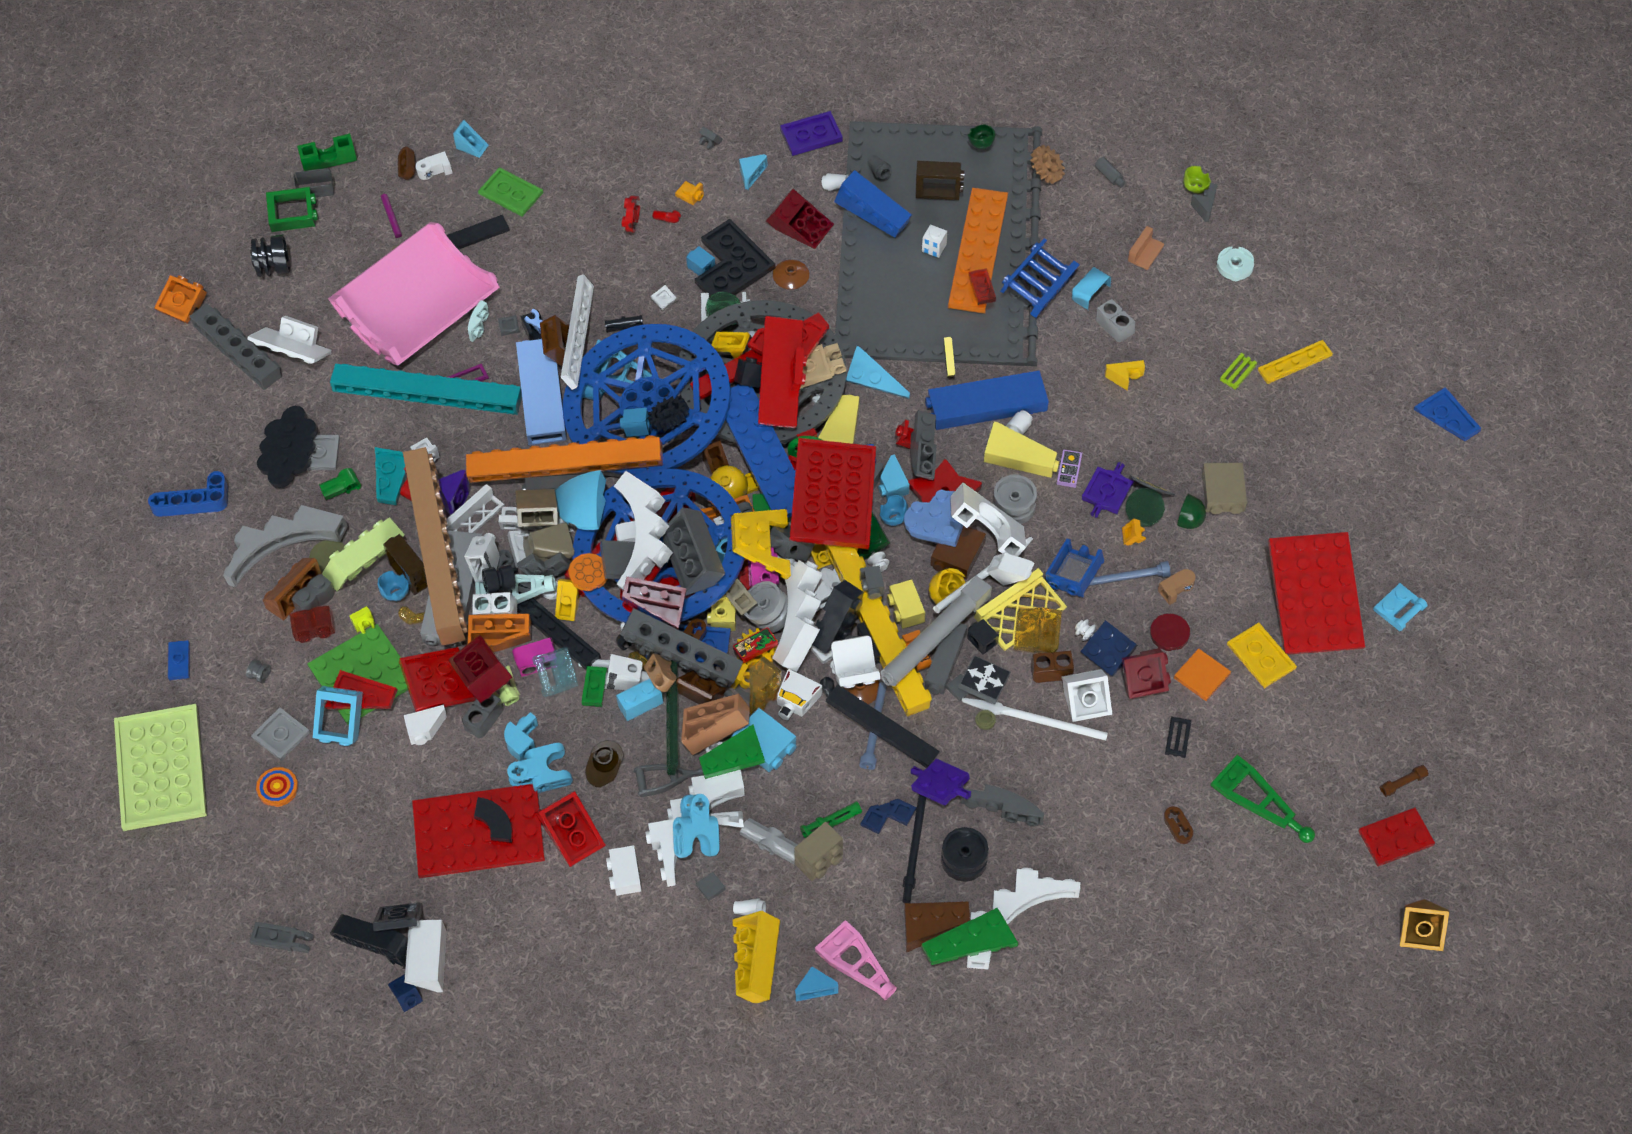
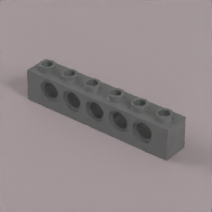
(236, 346)
(692, 646)

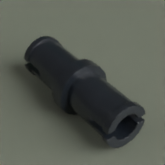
(623, 323)

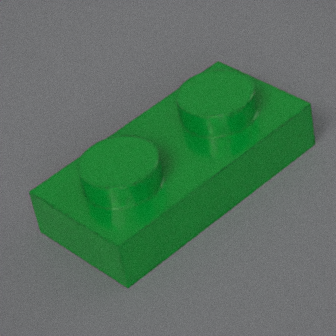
(594, 686)

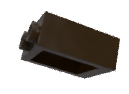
(939, 170)
(406, 562)

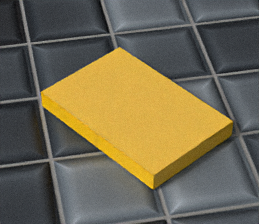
(1261, 655)

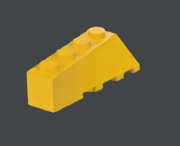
(755, 954)

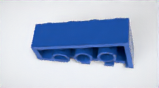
(872, 204)

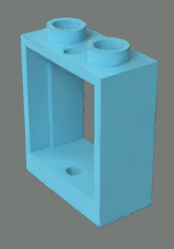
(339, 695)

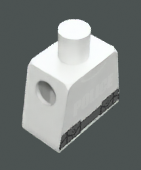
(482, 554)
(624, 673)

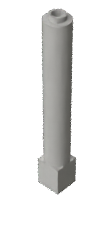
(971, 599)

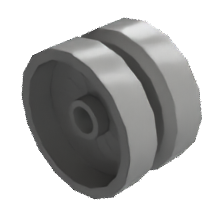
(1016, 497)
(770, 606)

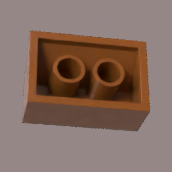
(280, 597)

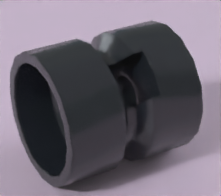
(502, 578)

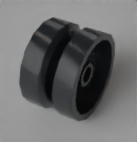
(964, 854)

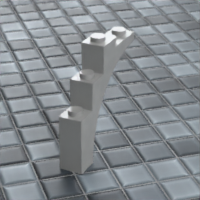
(278, 533)

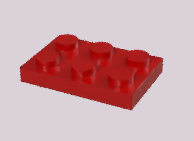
(1396, 836)

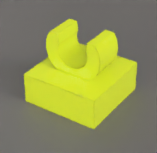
(362, 619)

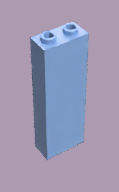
(540, 394)

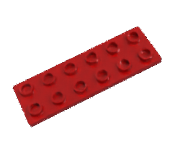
(781, 372)

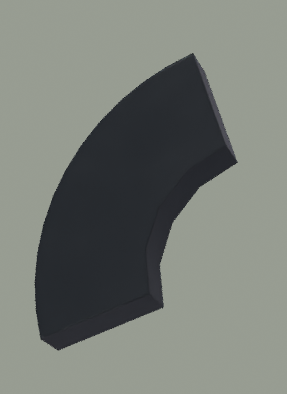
(495, 819)

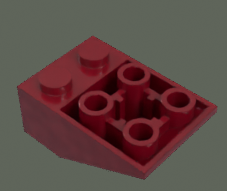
(800, 220)

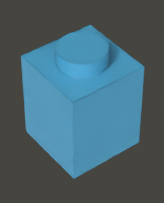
(699, 261)
(635, 422)

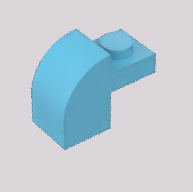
(517, 736)

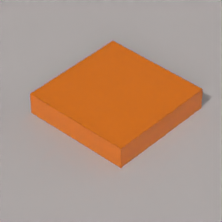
(1202, 674)

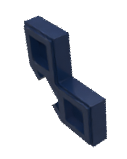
(895, 809)

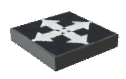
(984, 679)

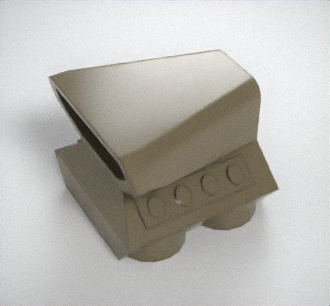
(549, 542)

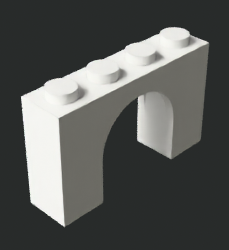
(969, 505)

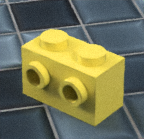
(906, 604)
(722, 614)

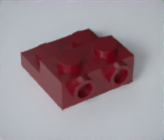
(1146, 673)

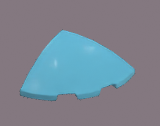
(582, 500)

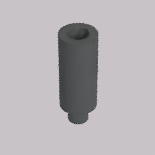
(1110, 171)

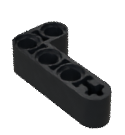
(362, 935)

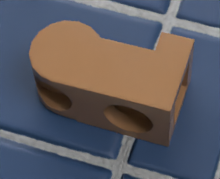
(1177, 583)
(661, 674)

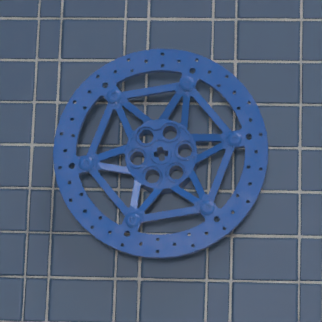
(659, 388)
(669, 479)

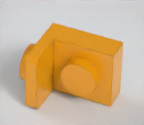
(690, 193)

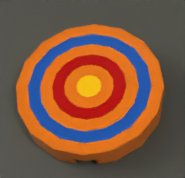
(277, 786)

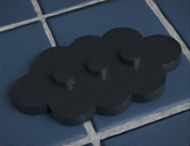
(287, 446)

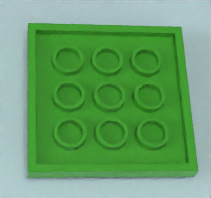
(363, 655)

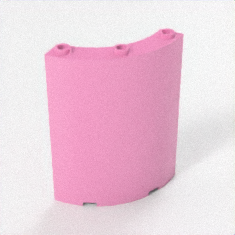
(412, 294)

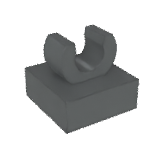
(709, 136)

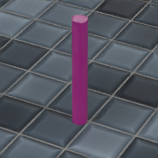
(391, 216)

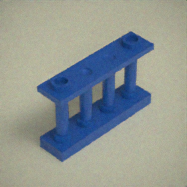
(1047, 293)

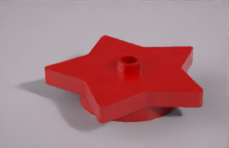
(945, 479)

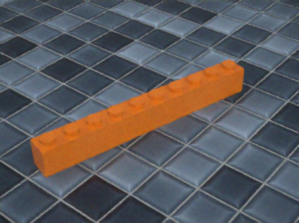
(564, 459)

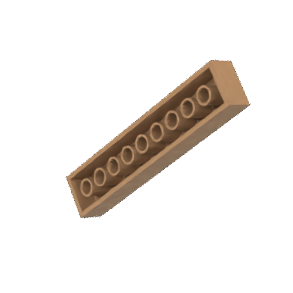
(435, 546)

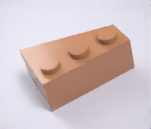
(713, 721)

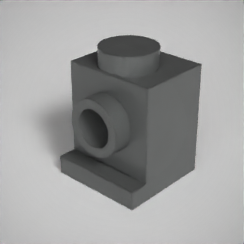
(872, 581)

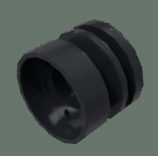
(270, 255)

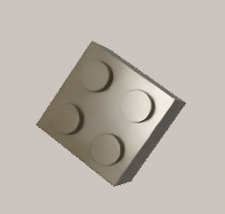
(819, 852)

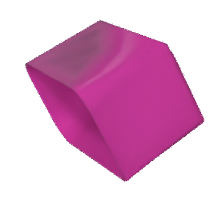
(524, 654)

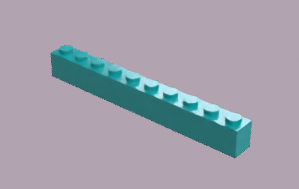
(426, 388)

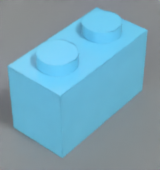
(639, 699)

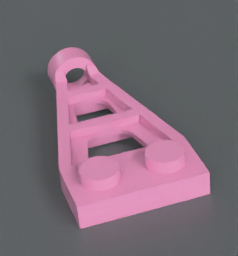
(841, 940)

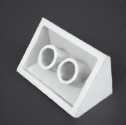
(426, 955)

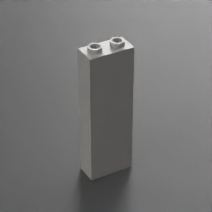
(459, 544)

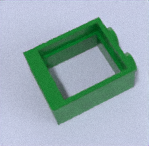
(291, 222)

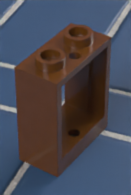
(553, 333)

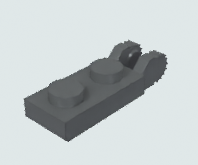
(279, 937)

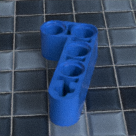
(188, 498)

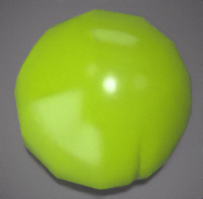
(1194, 175)

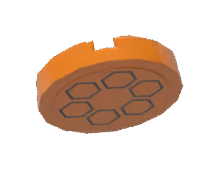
(587, 572)

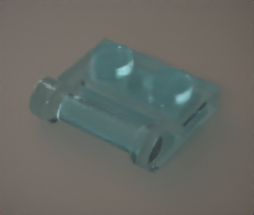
(561, 668)

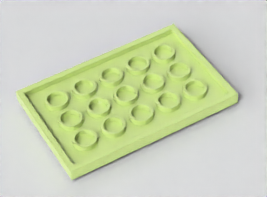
(159, 767)

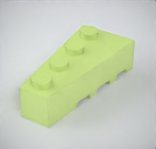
(360, 553)

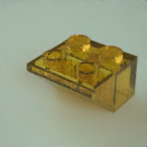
(1037, 630)
(763, 684)

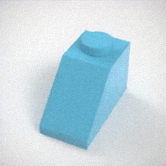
(893, 479)

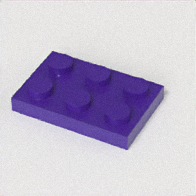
(811, 133)

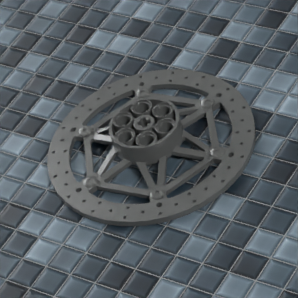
(760, 309)

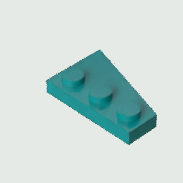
(389, 475)

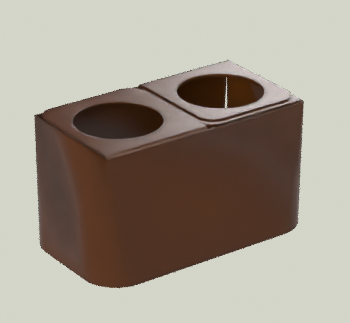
(1050, 674)

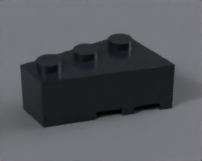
(839, 615)

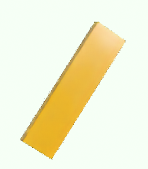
(1295, 361)

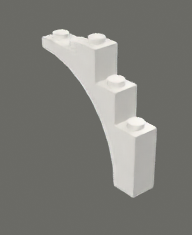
(649, 528)
(802, 605)
(660, 834)
(1028, 892)

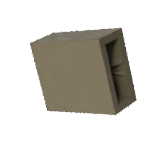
(1224, 487)
(536, 507)

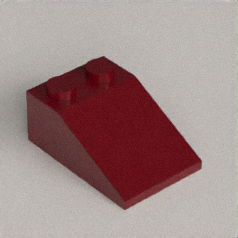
(480, 669)

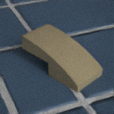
(740, 597)

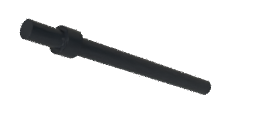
(909, 880)

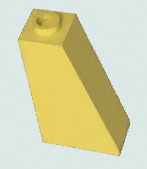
(843, 421)
(1019, 452)

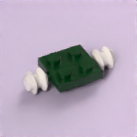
(878, 541)

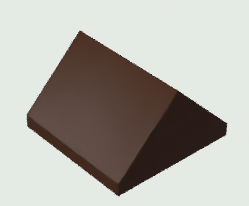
(698, 688)

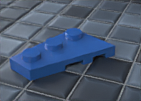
(1448, 414)

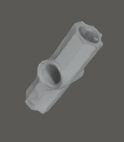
(769, 839)

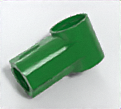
(344, 482)

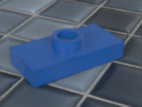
(178, 660)

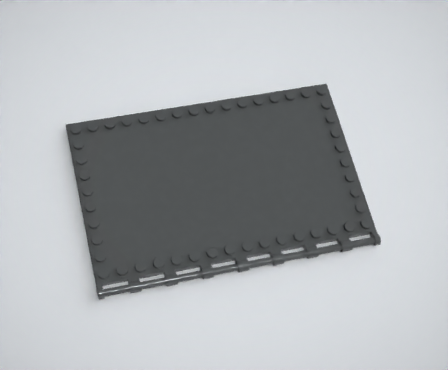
(898, 296)

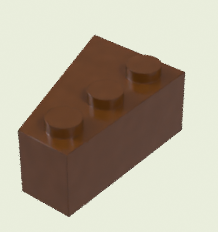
(930, 920)

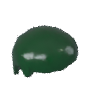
(981, 136)

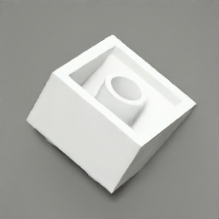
(1087, 695)

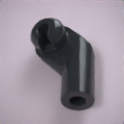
(827, 685)

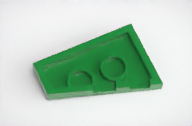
(733, 755)

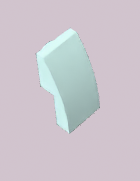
(475, 325)

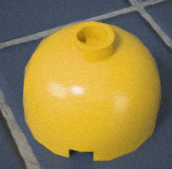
(731, 480)
(945, 583)

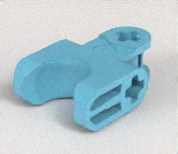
(536, 771)
(695, 823)

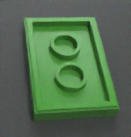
(510, 191)

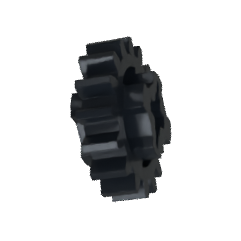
(668, 413)

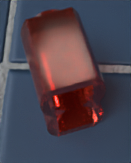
(312, 623)

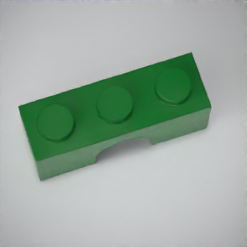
(339, 153)

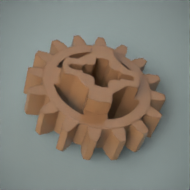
(1047, 164)

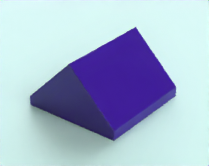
(454, 490)

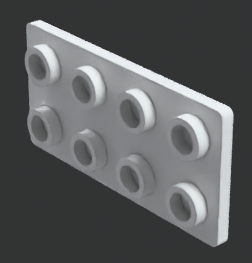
(294, 339)

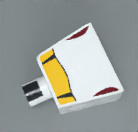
(797, 694)

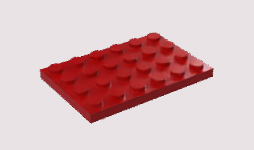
(833, 493)
(1316, 593)
(456, 842)

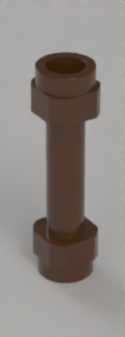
(1389, 788)

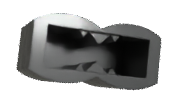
(317, 593)

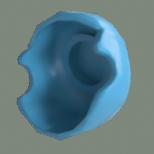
(895, 505)
(390, 581)

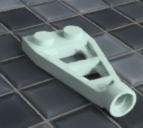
(536, 589)

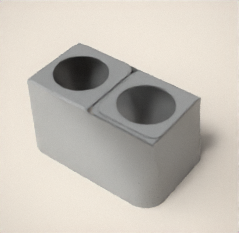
(1118, 332)

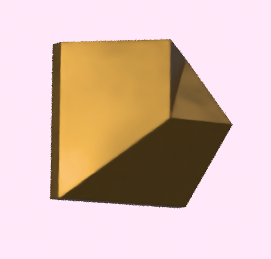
(1424, 926)

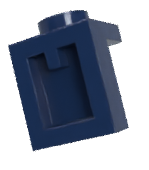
(405, 993)

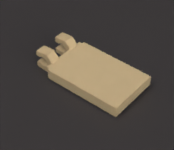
(819, 365)

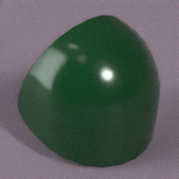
(1192, 513)

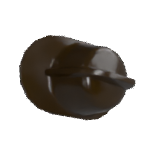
(603, 763)

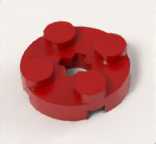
(632, 213)

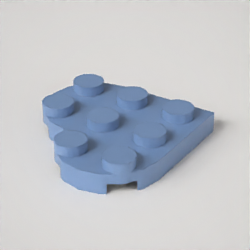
(933, 520)

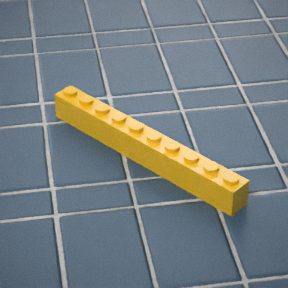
(883, 631)

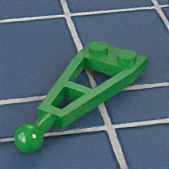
(1233, 776)

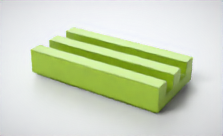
(1245, 361)

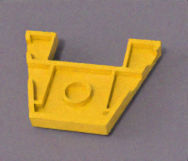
(752, 538)

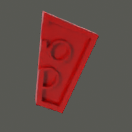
(374, 696)

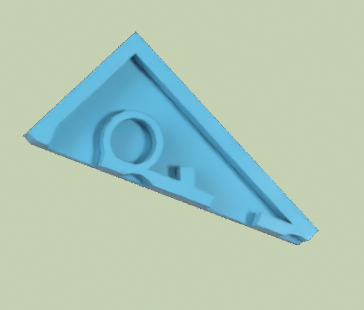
(870, 374)

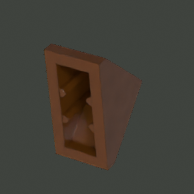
(714, 456)

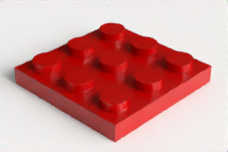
(434, 680)

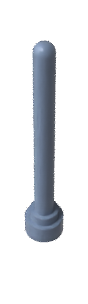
(1161, 569)
(868, 757)

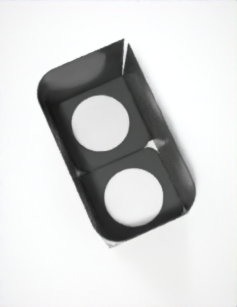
(316, 176)
(481, 728)

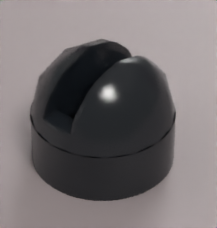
(621, 641)

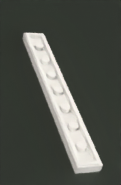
(577, 332)

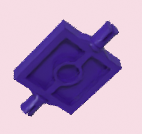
(1107, 490)
(940, 782)

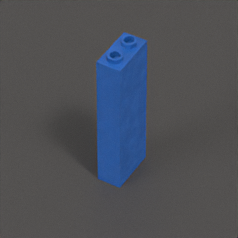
(987, 400)

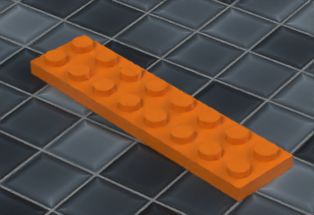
(977, 245)

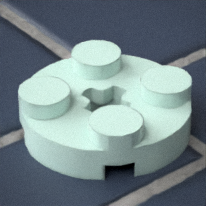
(1235, 272)

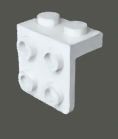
(854, 661)

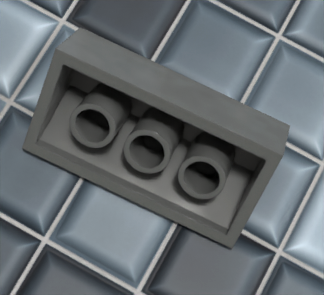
(693, 551)

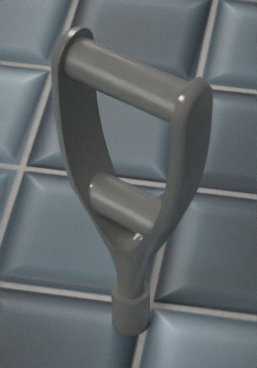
(675, 780)

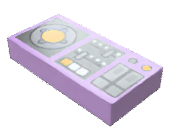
(1069, 468)

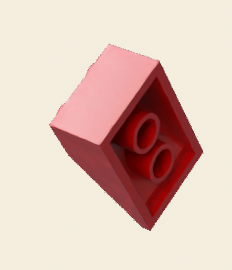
(570, 828)

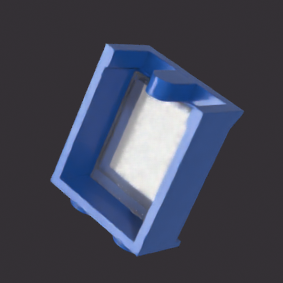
(1073, 569)

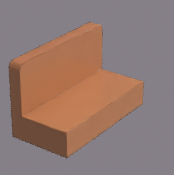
(1145, 249)

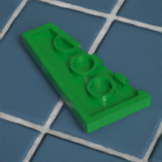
(976, 936)

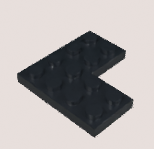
(740, 260)

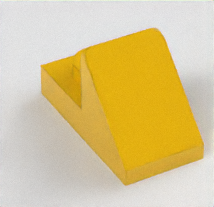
(730, 342)
(1121, 372)
(567, 600)

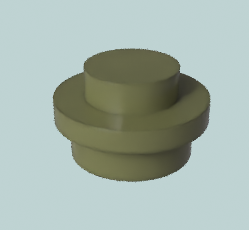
(985, 719)

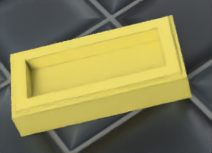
(949, 356)

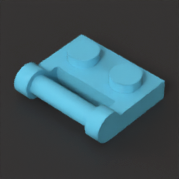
(1395, 602)

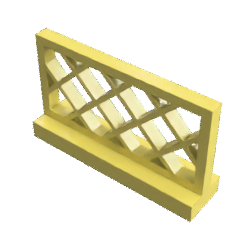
(1014, 594)

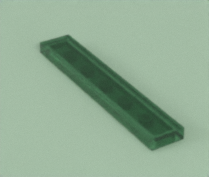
(671, 725)

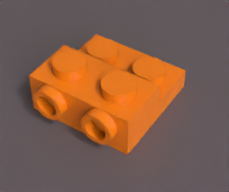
(180, 298)

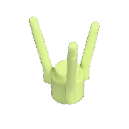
(508, 693)

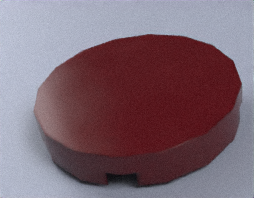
(1170, 632)

